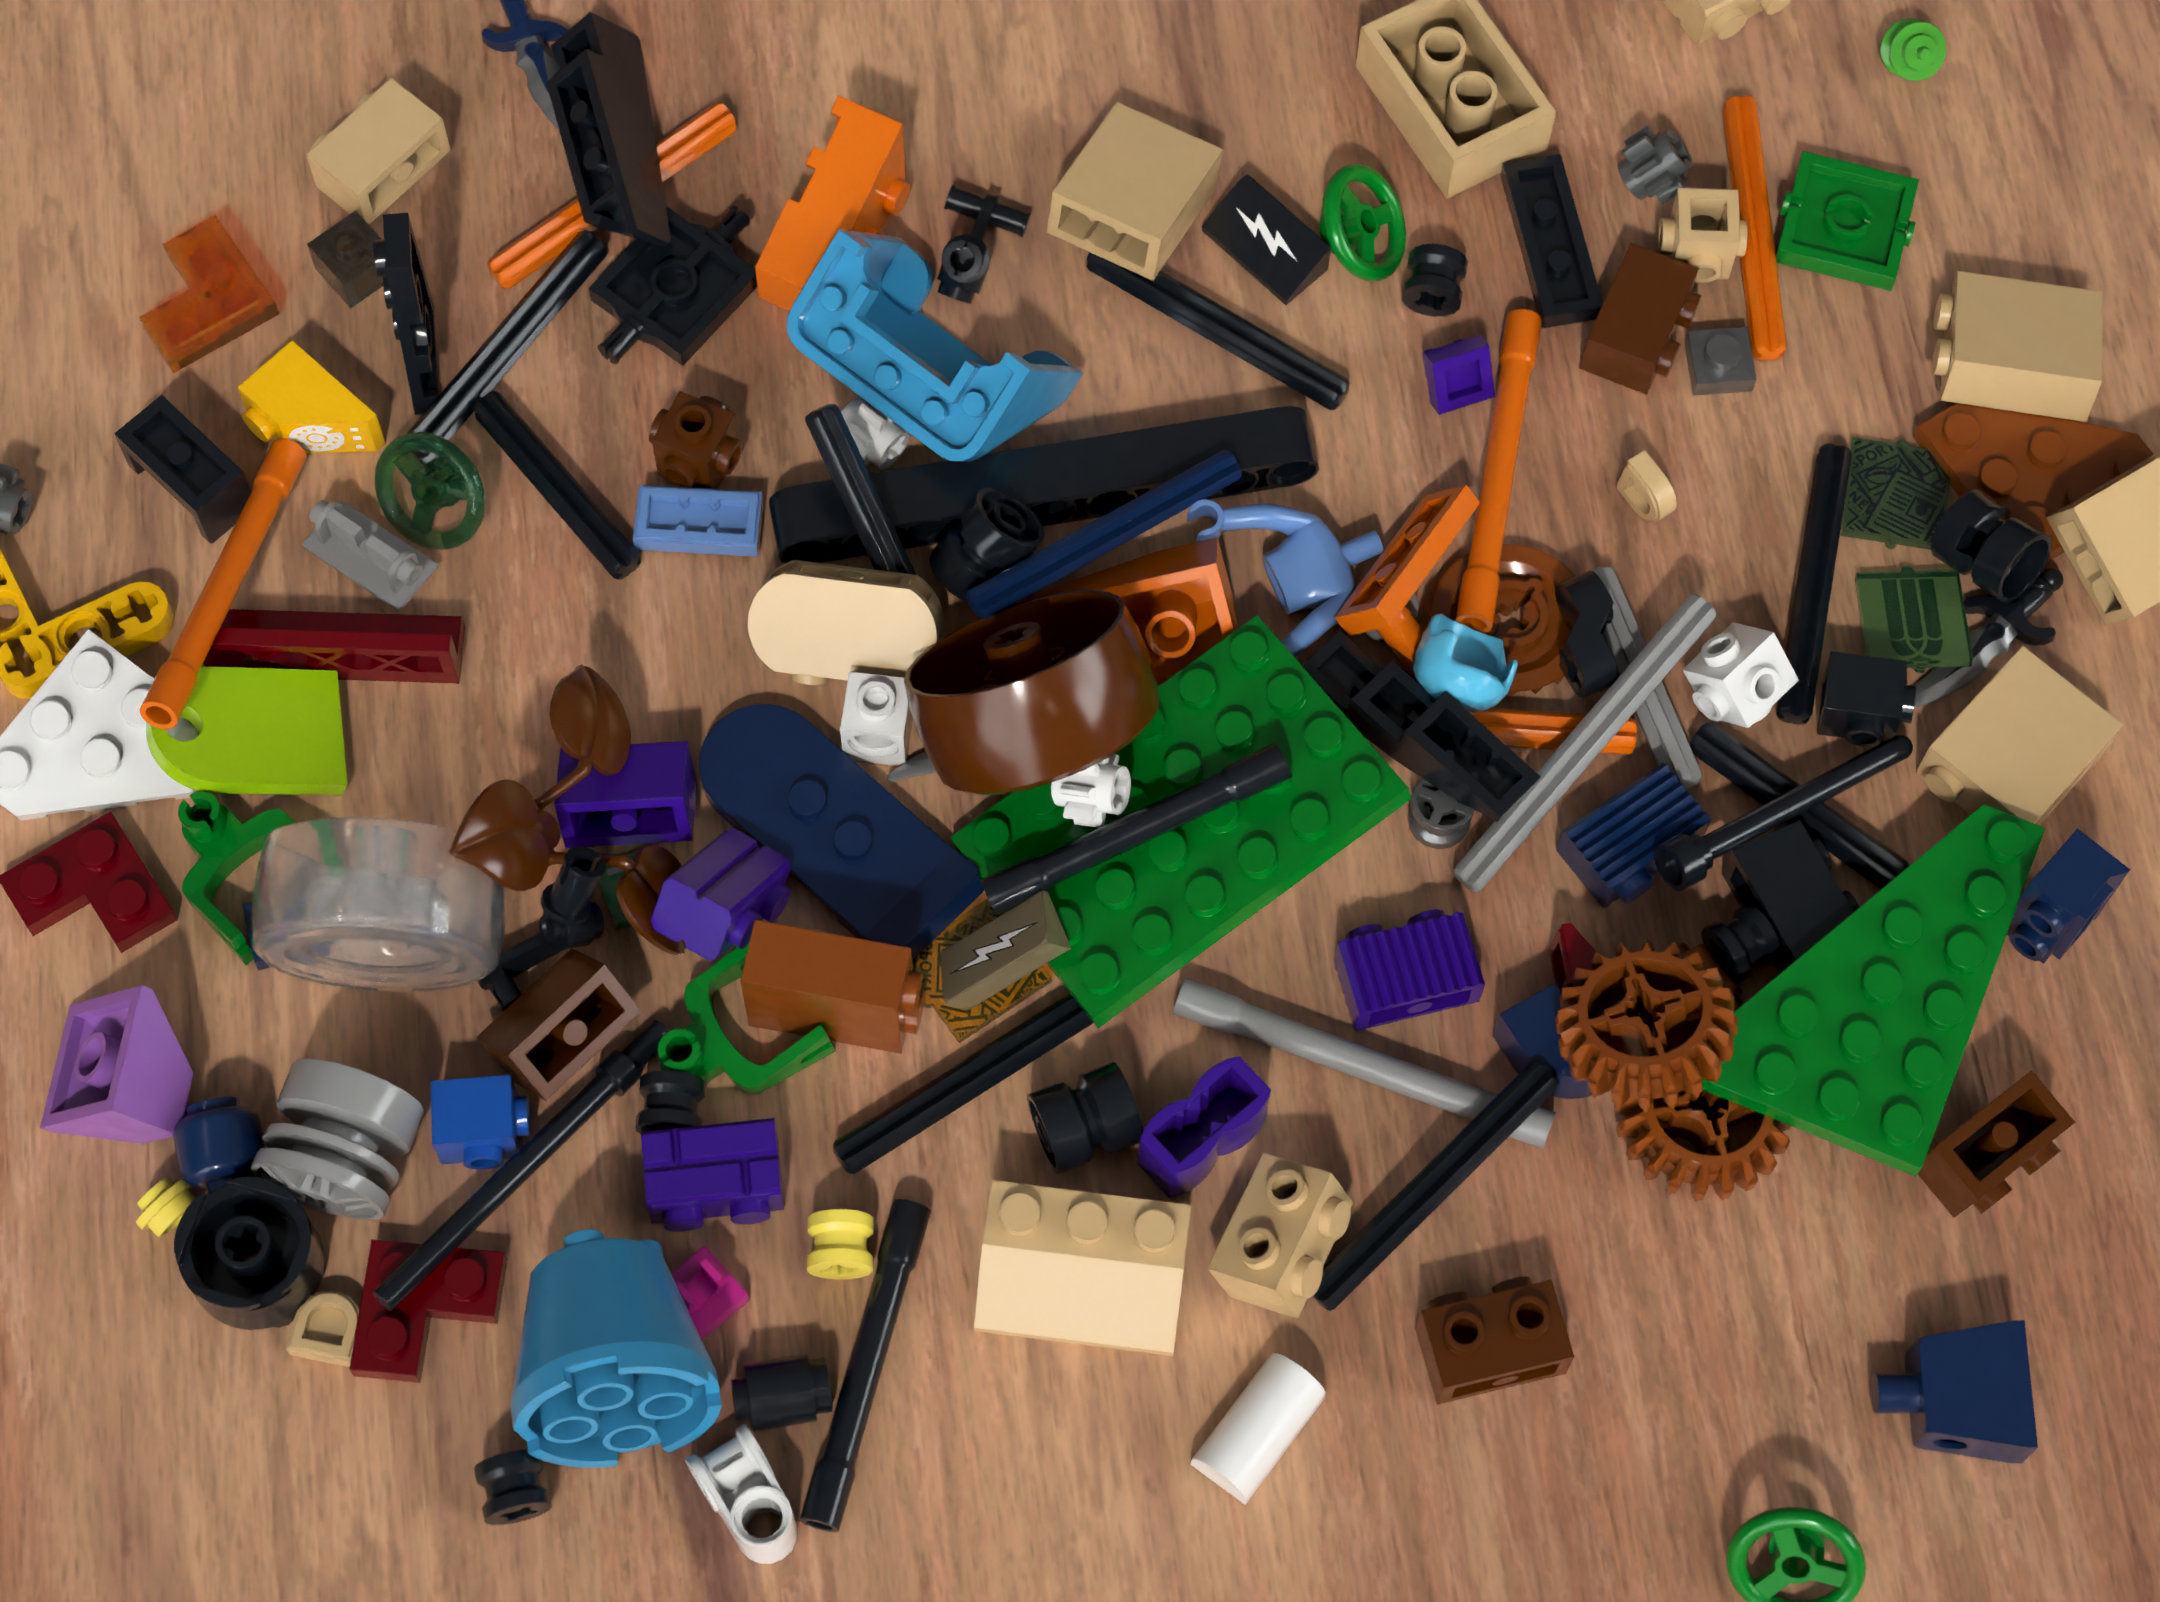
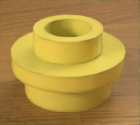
(164, 1206)

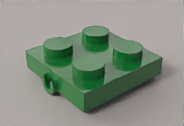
(1847, 221)

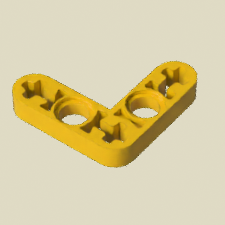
(49, 642)

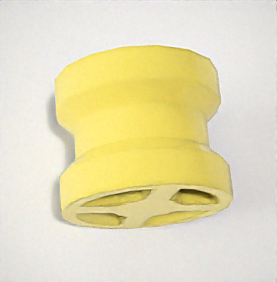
(840, 1244)

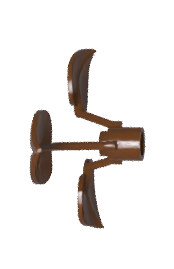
(516, 839)

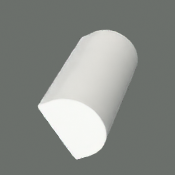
(1259, 1427)

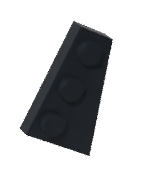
(411, 304)

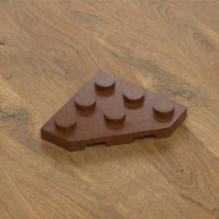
(2027, 458)

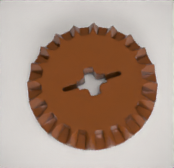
(1523, 576)

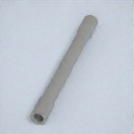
(1233, 1015)

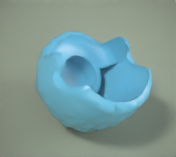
(1463, 664)

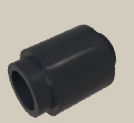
(782, 1392)

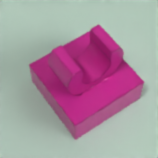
(708, 1291)

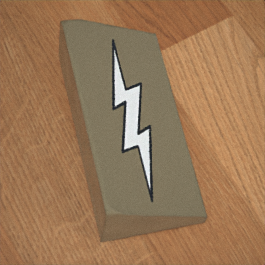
(1002, 952)

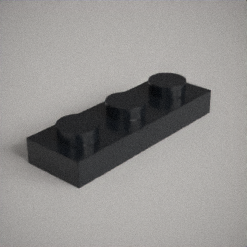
(1551, 240)

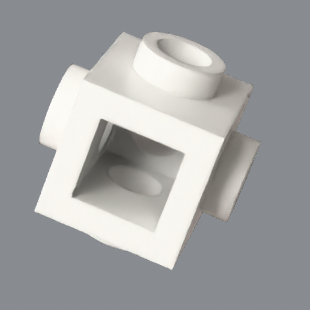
(1740, 675)

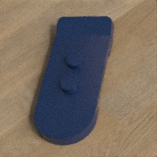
(837, 825)

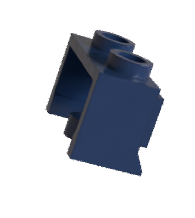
(2064, 898)

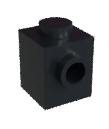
(1864, 698)

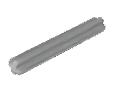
(1656, 713)

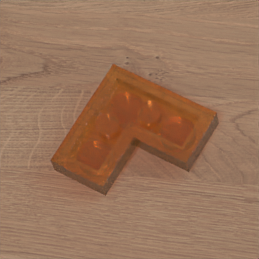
(221, 299)

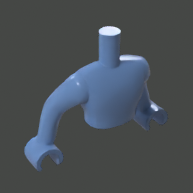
(1306, 567)

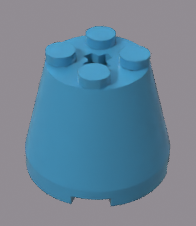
(609, 1356)

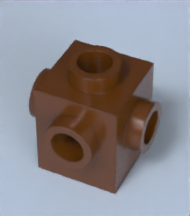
(695, 442)

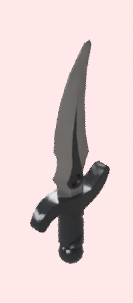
(1993, 638)

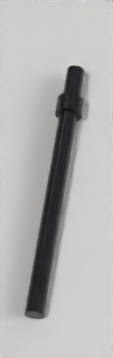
(613, 1077)

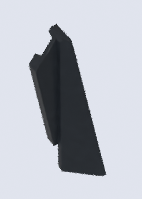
(609, 129)

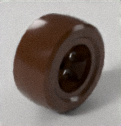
(1032, 692)

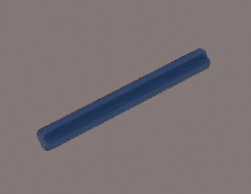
(1103, 535)

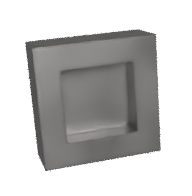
(1720, 361)

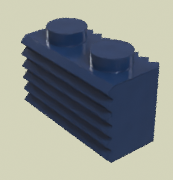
(1617, 840)

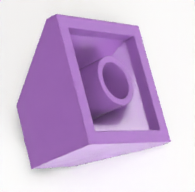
(118, 1071)

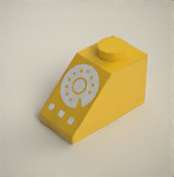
(306, 404)

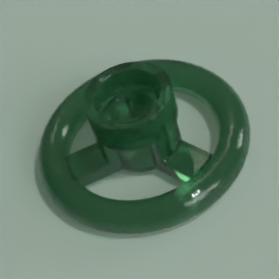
(433, 486)

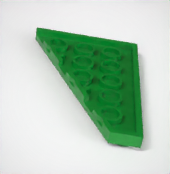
(1880, 1010)

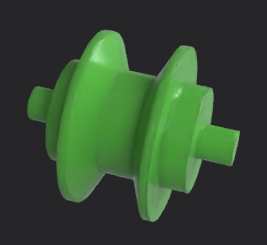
(1913, 49)

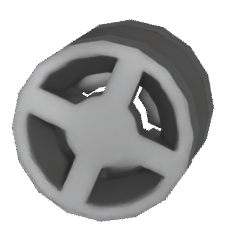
(1428, 827)

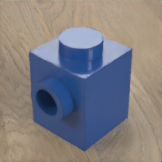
(478, 1120)

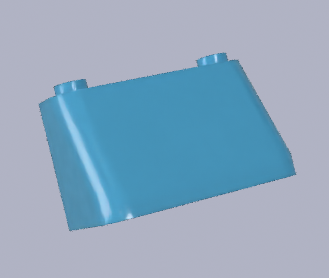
(867, 331)

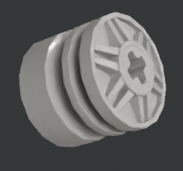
(337, 1138)

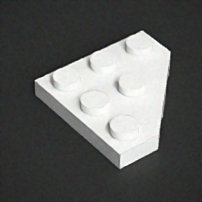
(85, 739)

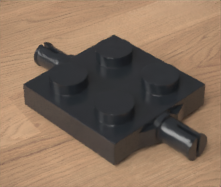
(675, 291)

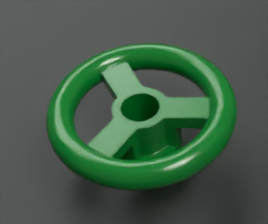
(1353, 226)
(1796, 1556)

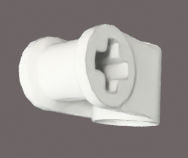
(739, 1487)

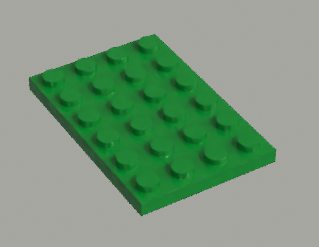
(1188, 888)

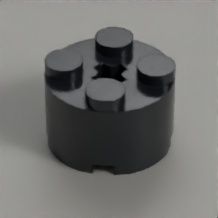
(233, 1223)

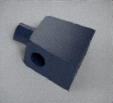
(1965, 1393)

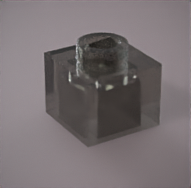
(346, 258)

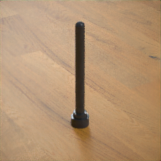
(1687, 858)

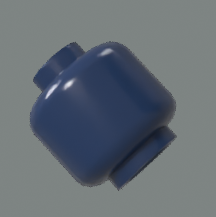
(217, 1142)

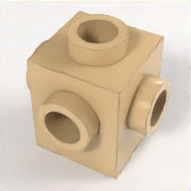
(1704, 231)

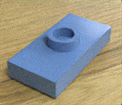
(698, 520)

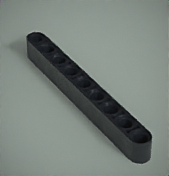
(1054, 480)

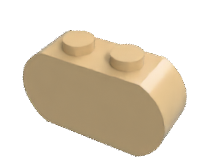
(842, 620)

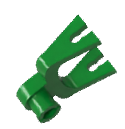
(220, 853)
(714, 1053)

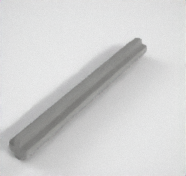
(1586, 742)

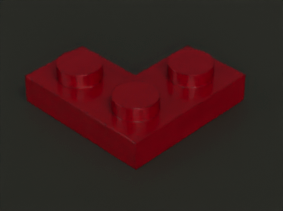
(95, 869)
(395, 1341)

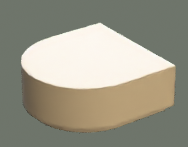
(1646, 488)
(325, 1328)

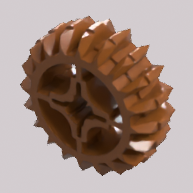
(1618, 1048)
(1711, 1162)

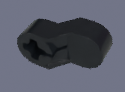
(1586, 655)

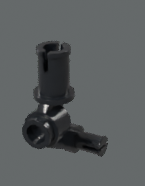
(967, 256)
(566, 923)

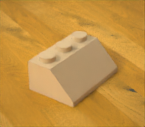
(1081, 1267)

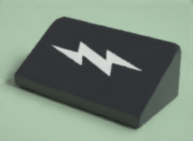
(1268, 240)

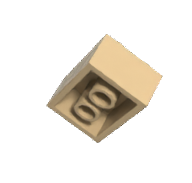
(1454, 90)

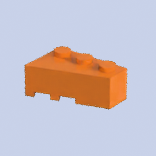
(853, 188)

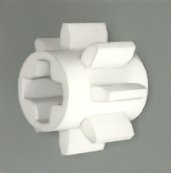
(875, 434)
(1094, 792)

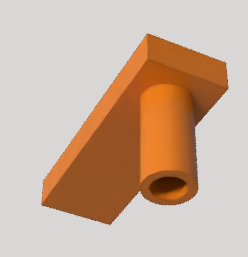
(1402, 567)

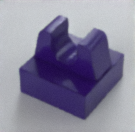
(1459, 374)

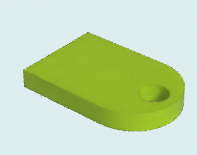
(258, 733)

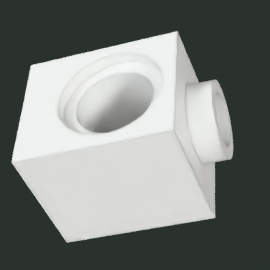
(876, 719)

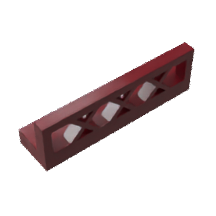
(352, 643)

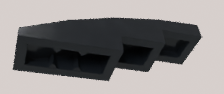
(1421, 733)

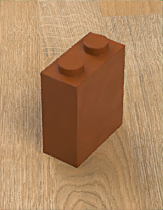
(847, 984)

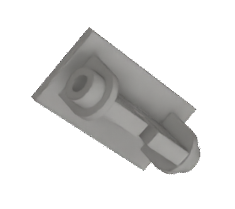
(367, 553)

